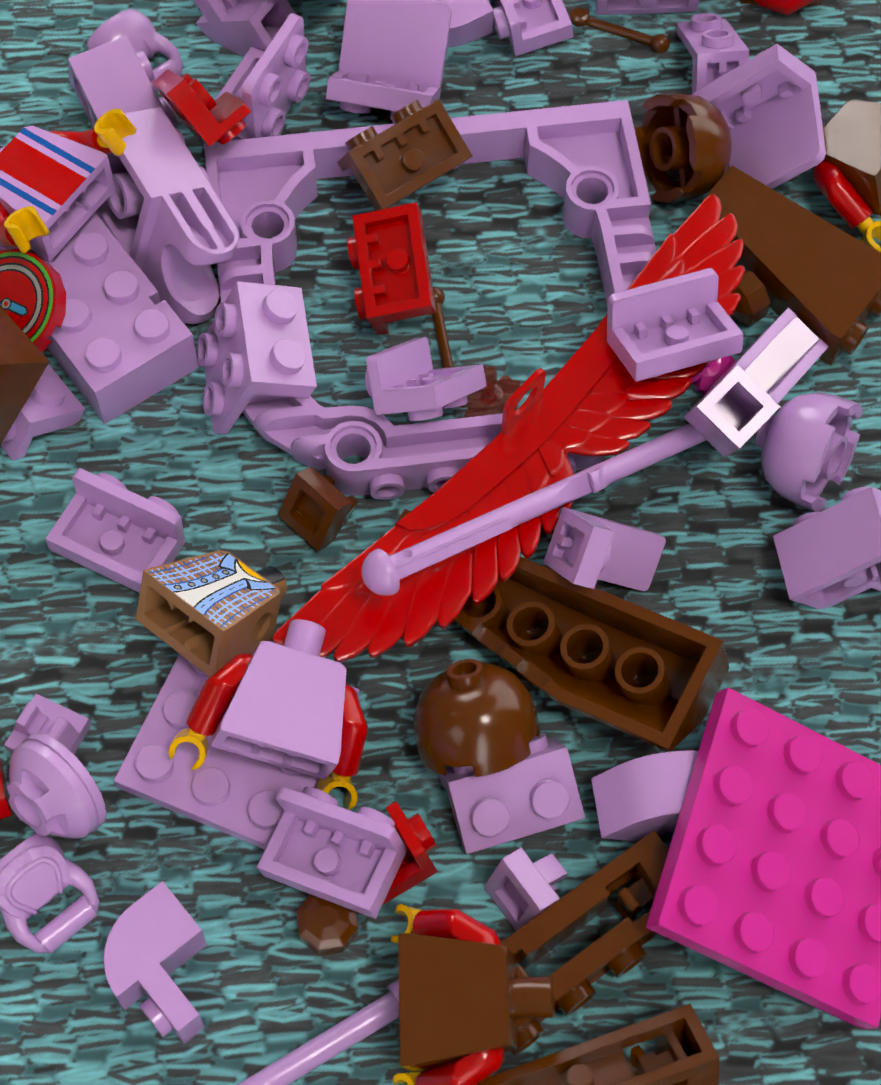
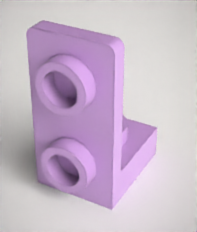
(713, 46)
(600, 549)

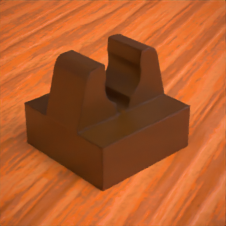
(316, 508)

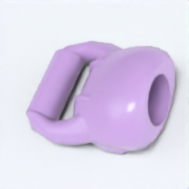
(142, 37)
(31, 879)

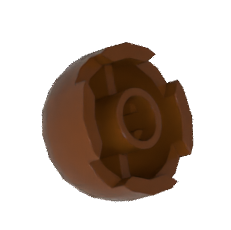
(686, 136)
(474, 719)

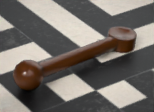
(580, 17)
(440, 328)

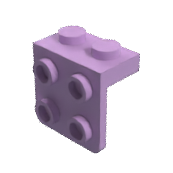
(391, 54)
(272, 80)
(771, 116)
(255, 348)

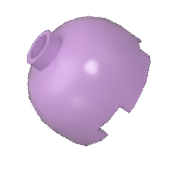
(808, 446)

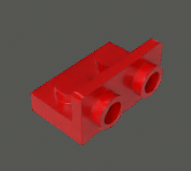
(203, 116)
(392, 266)

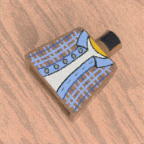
(211, 607)

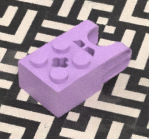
(169, 216)

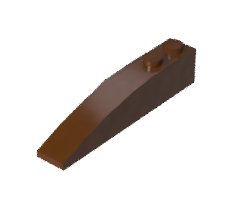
(600, 653)

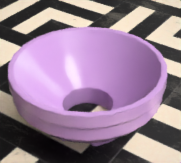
(53, 789)

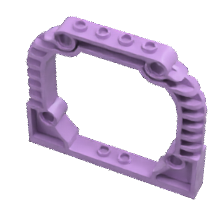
(267, 181)

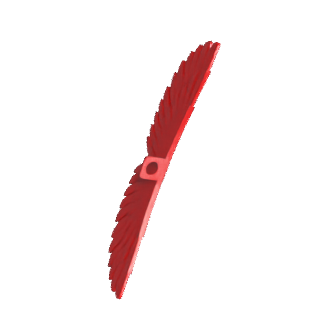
(582, 411)

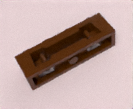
(614, 951)
(680, 1057)

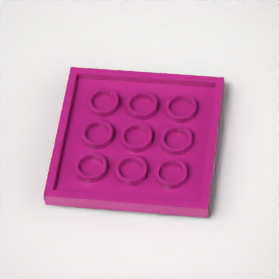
(779, 860)

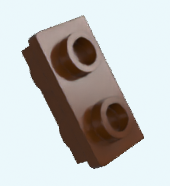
(405, 156)

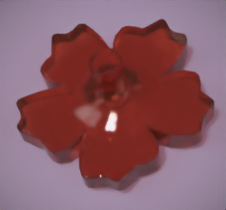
(493, 397)

